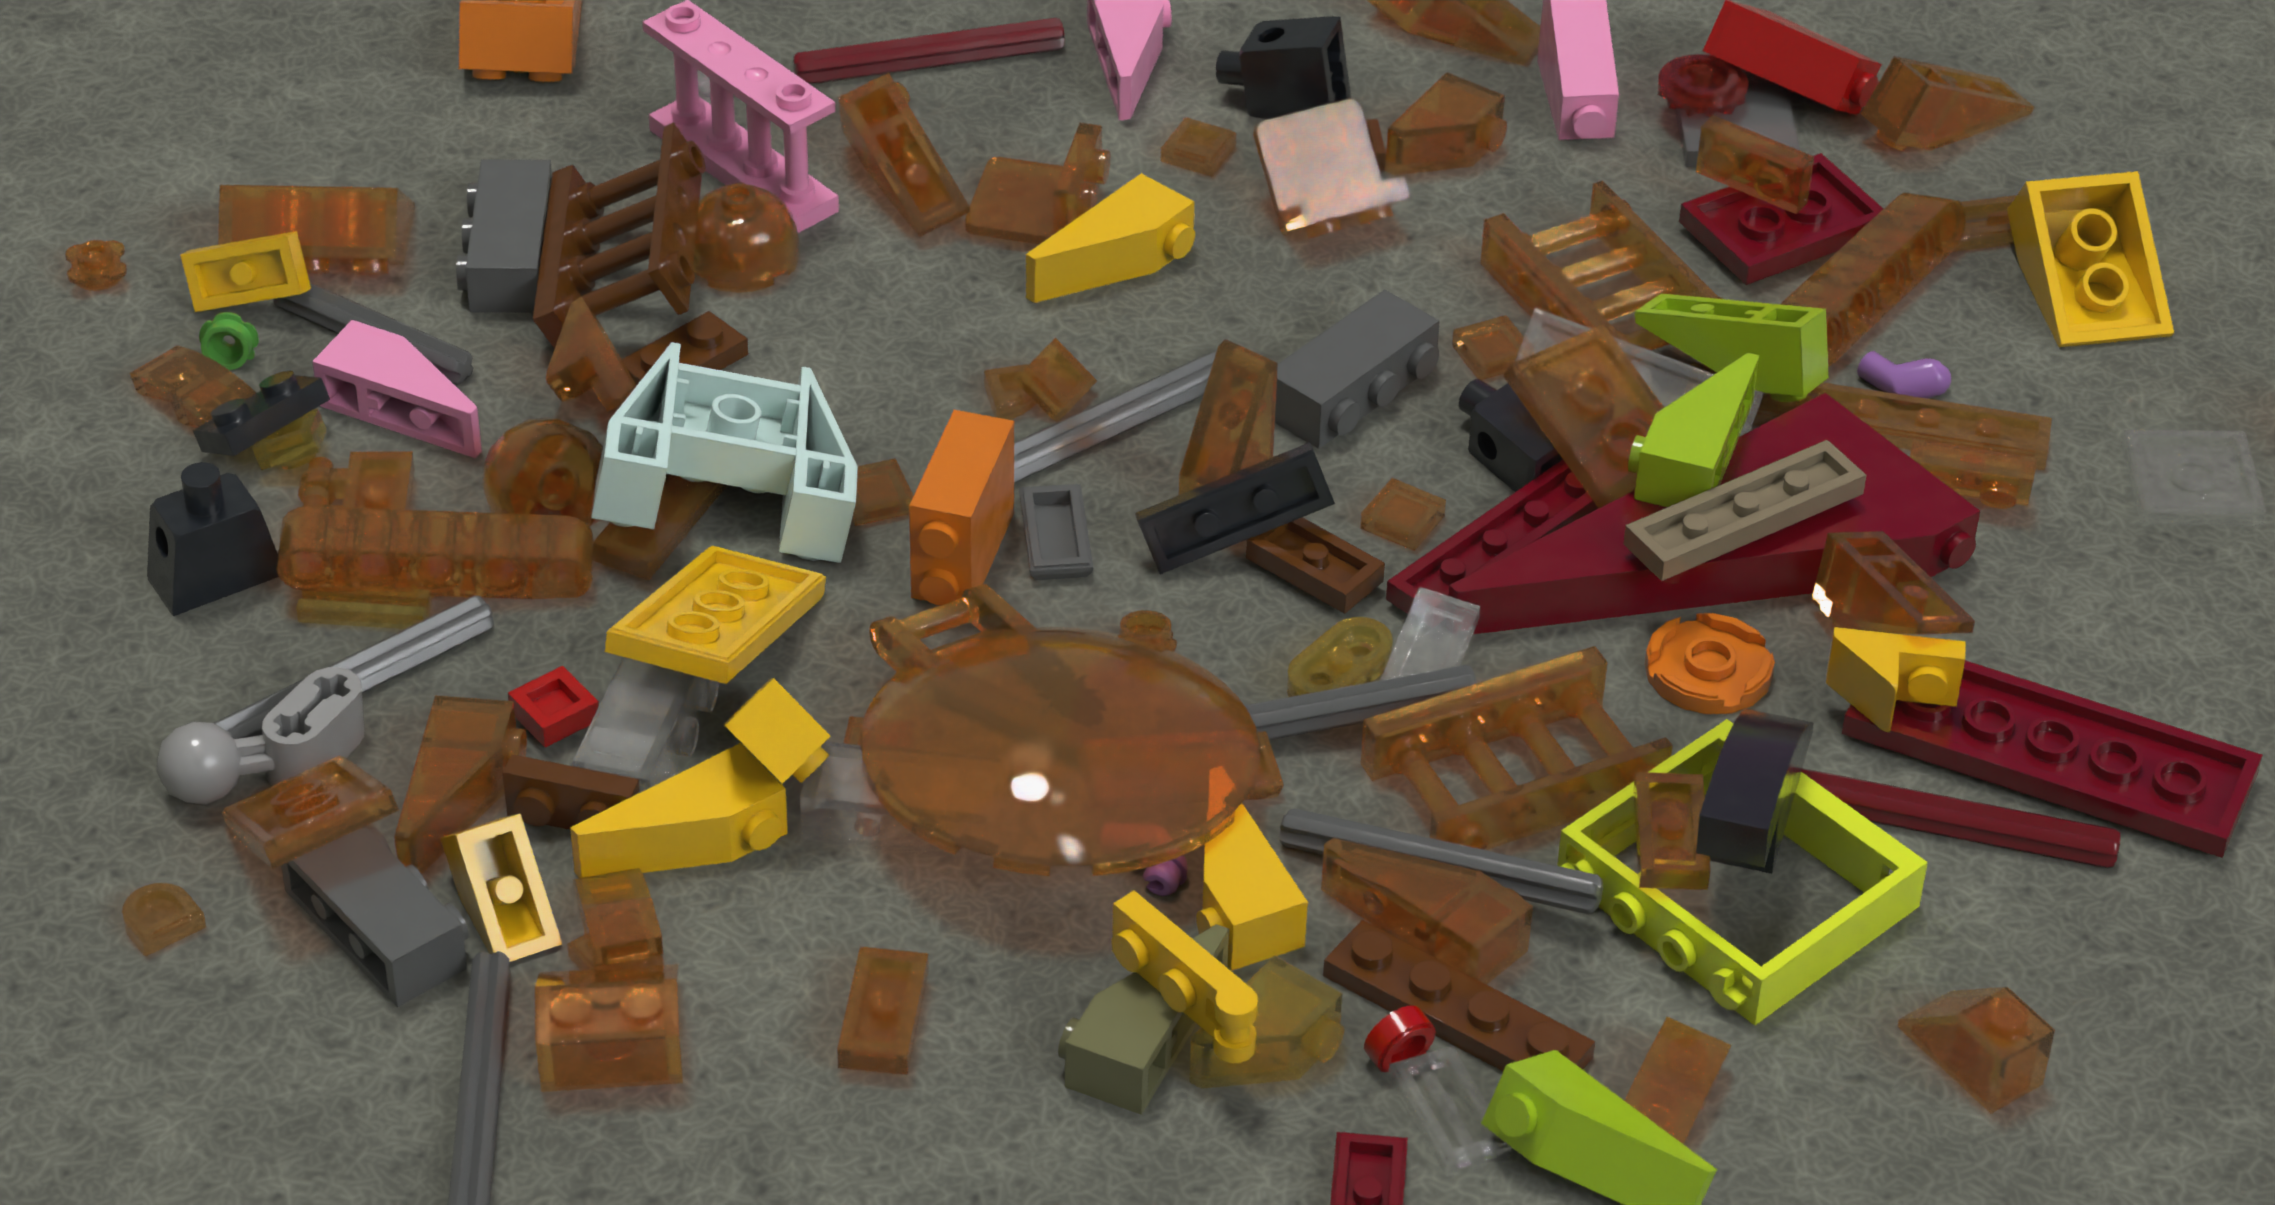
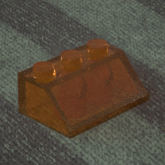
(332, 223)

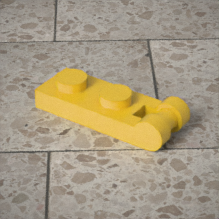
(1186, 976)

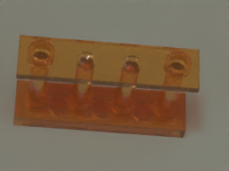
(1535, 282)
(1500, 708)

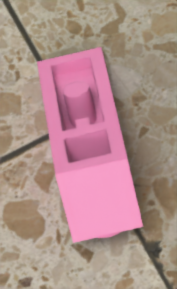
(1127, 45)
(397, 388)

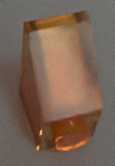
(1446, 128)
(1984, 1042)

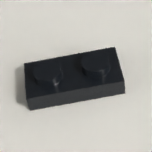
(247, 421)

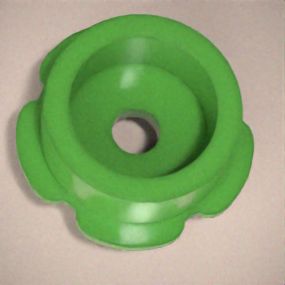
(216, 348)

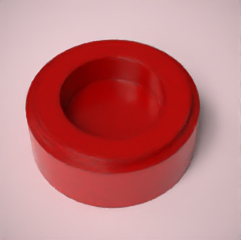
(1399, 1037)

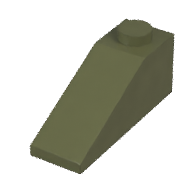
(1129, 1037)

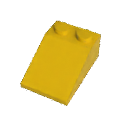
(2091, 258)

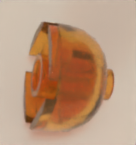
(744, 238)
(543, 466)

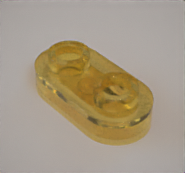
(1333, 657)

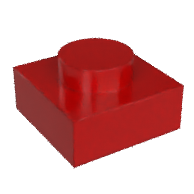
(553, 706)

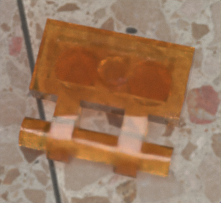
(370, 481)

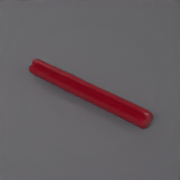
(929, 51)
(1974, 820)

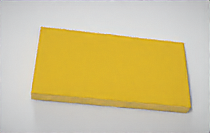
(716, 614)

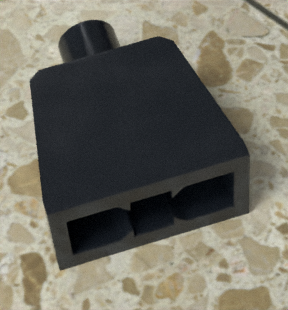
(1289, 66)
(1506, 434)
(207, 540)

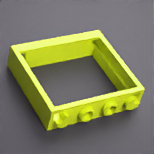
(1817, 824)

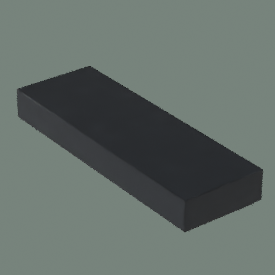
(1234, 508)

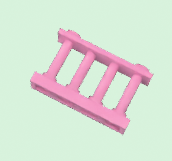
(769, 95)

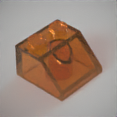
(608, 1028)

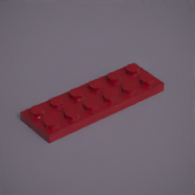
(2077, 756)

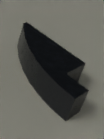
(1753, 790)

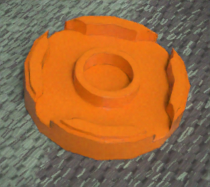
(1706, 679)

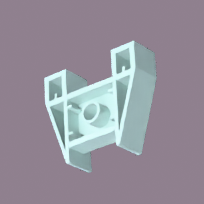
(732, 434)

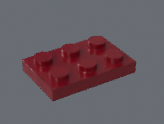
(1763, 239)

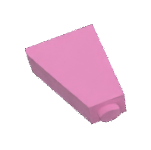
(1578, 68)

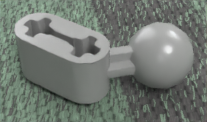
(303, 730)

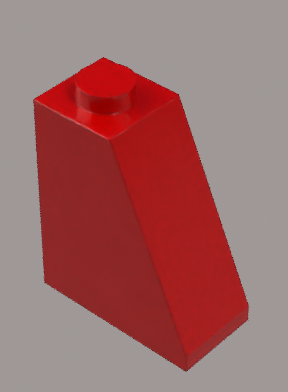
(1792, 57)

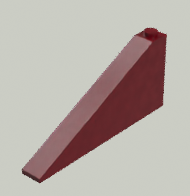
(1592, 575)

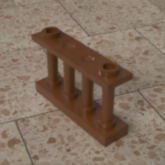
(576, 230)

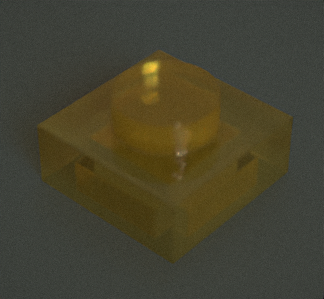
(292, 444)

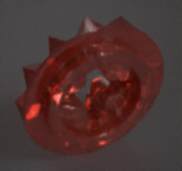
(1702, 85)

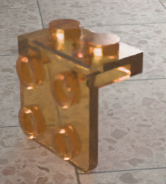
(1324, 170)
(1038, 199)

